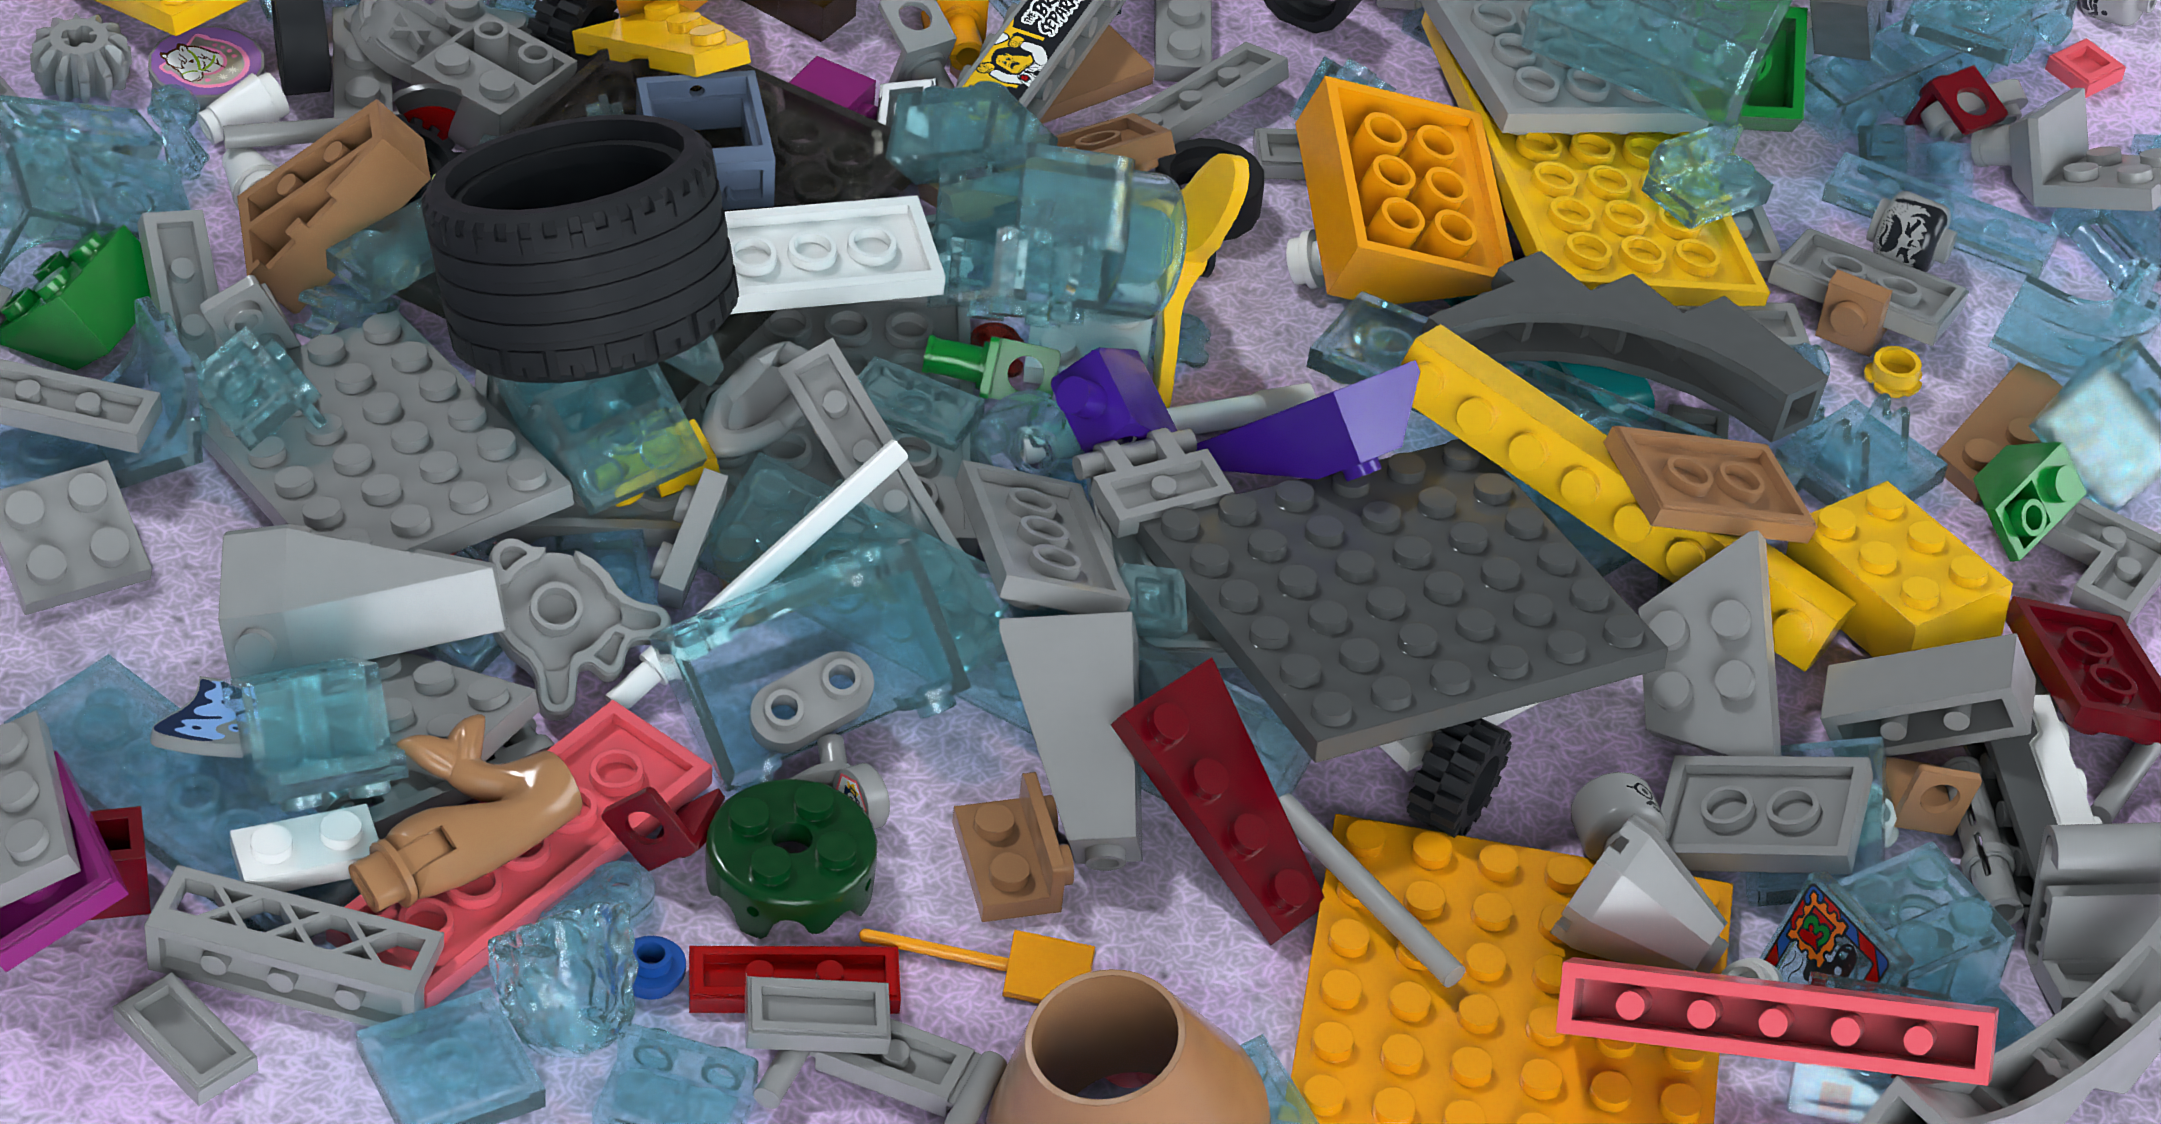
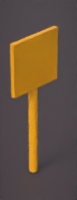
(1033, 967)

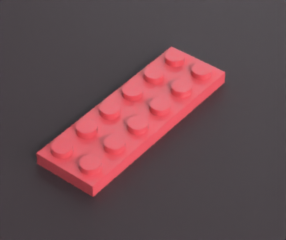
(610, 760)

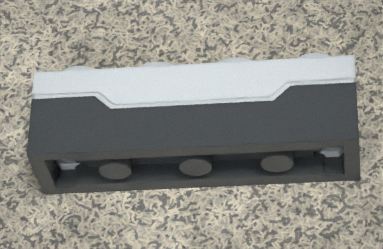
(2030, 787)

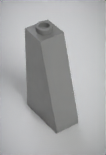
(1073, 685)

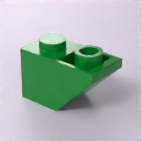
(2028, 493)

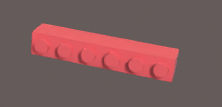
(1778, 1020)

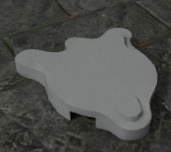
(566, 621)

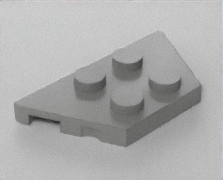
(1719, 656)

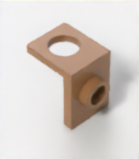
(1922, 797)

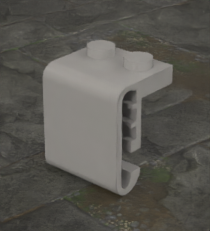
(2090, 903)

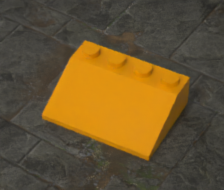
(1400, 195)

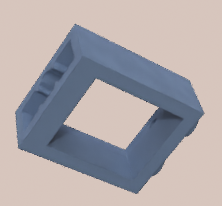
(724, 101)

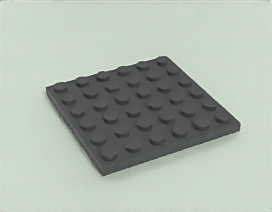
(1399, 599)

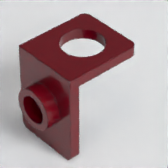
(1945, 90)
(681, 831)

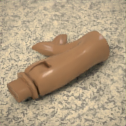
(464, 842)

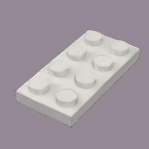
(833, 254)

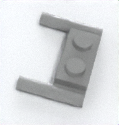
(917, 1071)

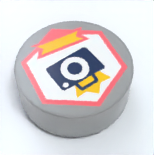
(867, 789)

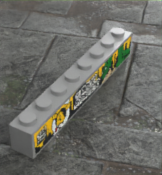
(1040, 48)

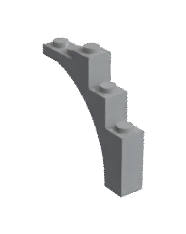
(2092, 1043)

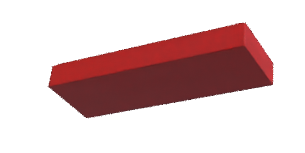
(721, 972)

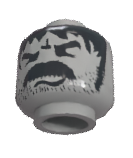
(1912, 231)

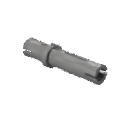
(1999, 886)

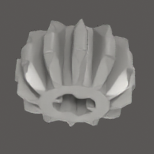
(80, 58)

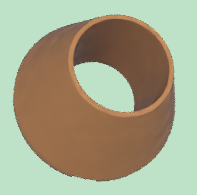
(1122, 1025)

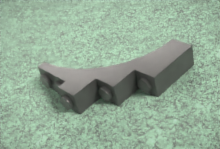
(1630, 328)

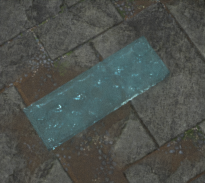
(186, 799)

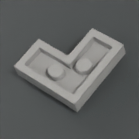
(2120, 559)

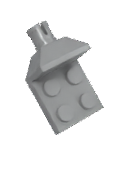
(2057, 168)

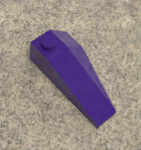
(1325, 434)

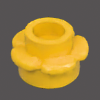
(1895, 372)

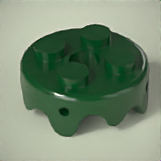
(805, 887)

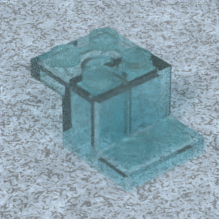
(607, 432)
(314, 732)
(1946, 928)

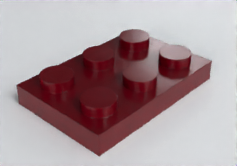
(2090, 668)

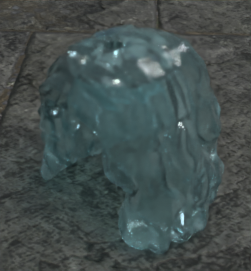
(567, 979)

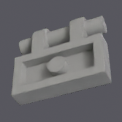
(1150, 477)

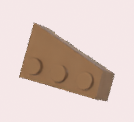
(326, 195)

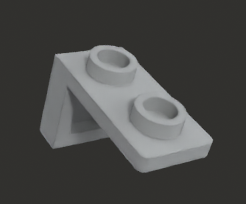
(251, 306)

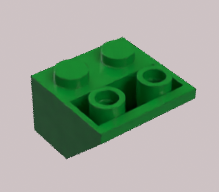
(79, 301)

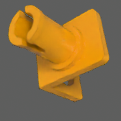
(969, 25)

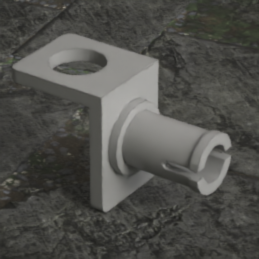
(922, 51)

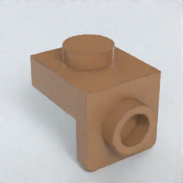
(1854, 313)

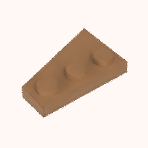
(1997, 422)

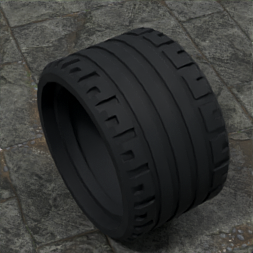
(593, 248)

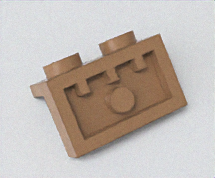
(1014, 853)

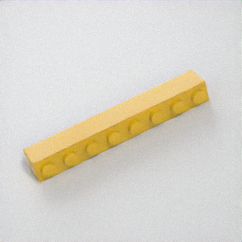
(1573, 469)

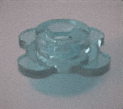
(1191, 342)

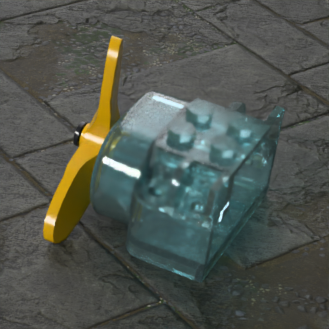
(1081, 239)

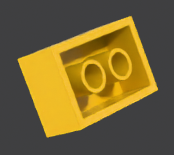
(1905, 573)

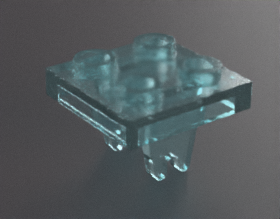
(1860, 450)

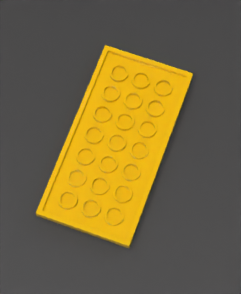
(1587, 209)

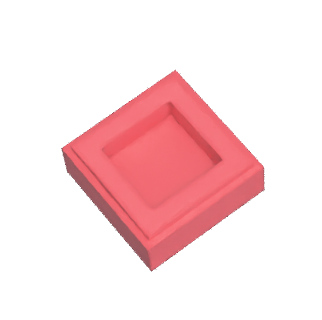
(2085, 67)

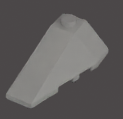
(328, 598)

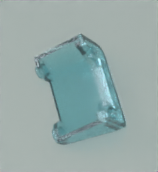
(857, 602)

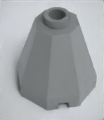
(1643, 907)

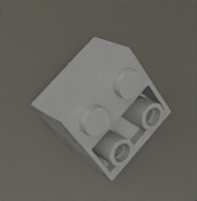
(499, 74)

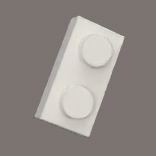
(303, 848)

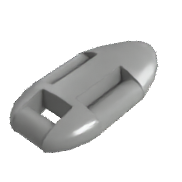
(752, 404)

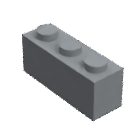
(1933, 696)

